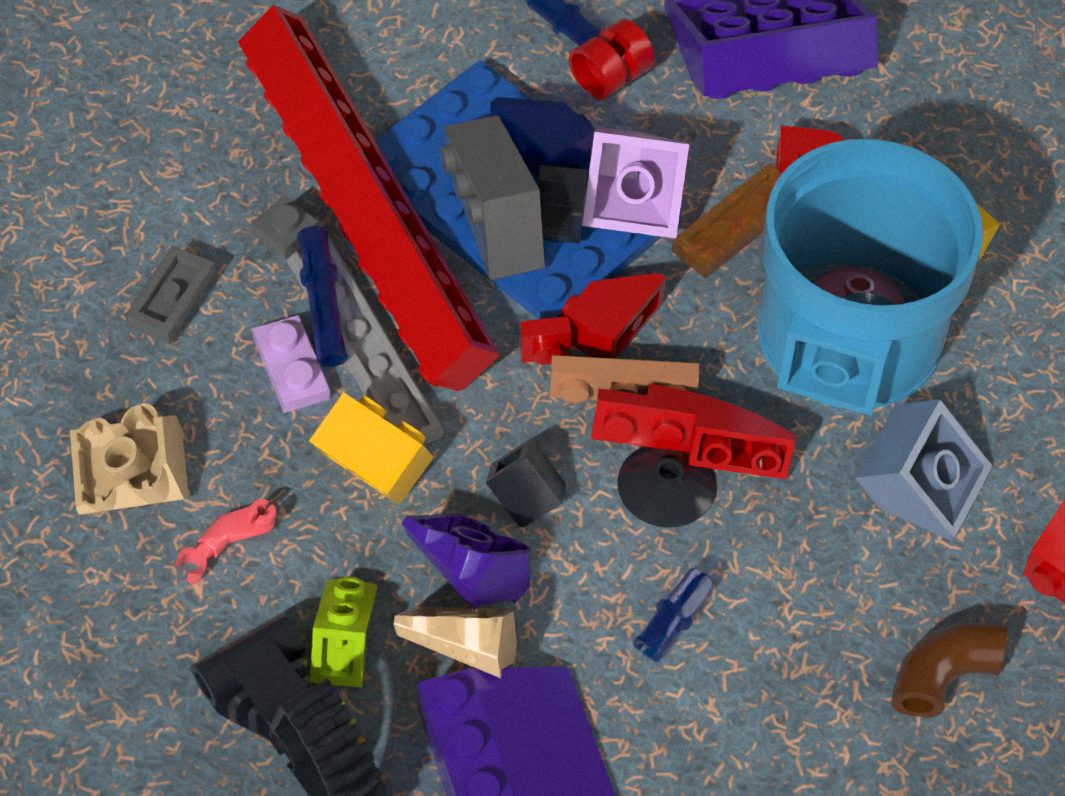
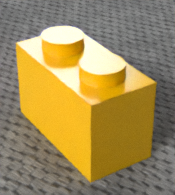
(371, 447)

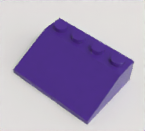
(771, 42)
(511, 734)

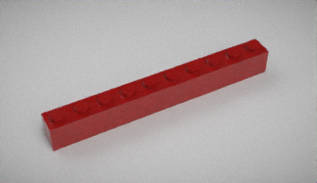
(368, 201)

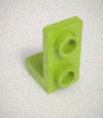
(341, 632)

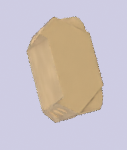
(128, 461)
(476, 638)

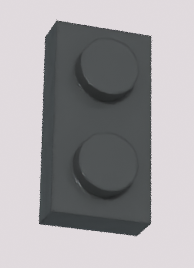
(170, 294)

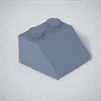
(924, 468)

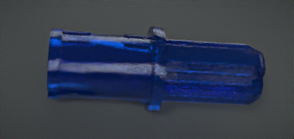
(565, 19)
(674, 614)

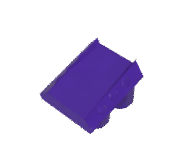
(472, 557)

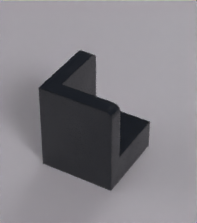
(562, 202)
(526, 483)

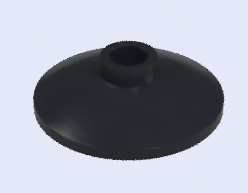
(664, 500)

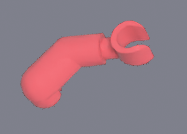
(226, 529)

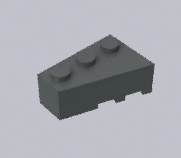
(495, 195)

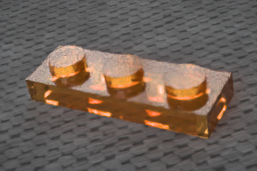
(727, 225)

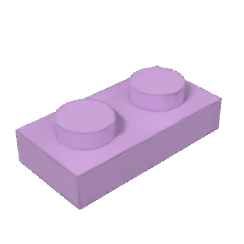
(291, 363)

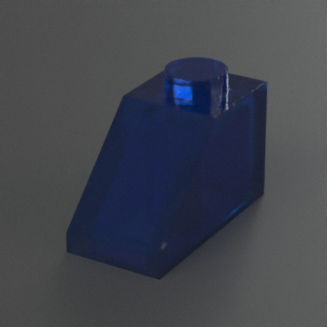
(546, 132)

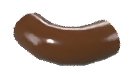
(941, 659)

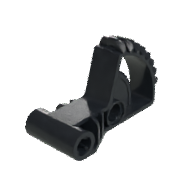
(267, 689)

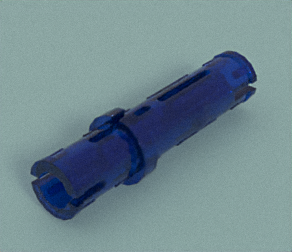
(319, 279)

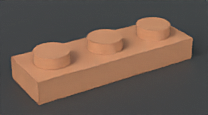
(581, 377)

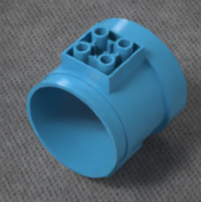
(876, 209)

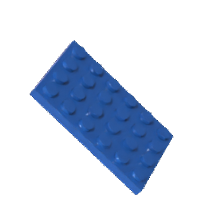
(414, 158)

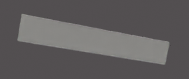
(373, 356)

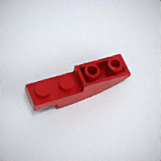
(706, 428)

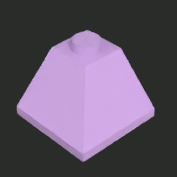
(635, 182)

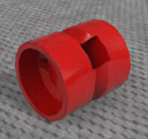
(611, 59)

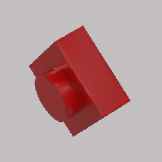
(544, 338)

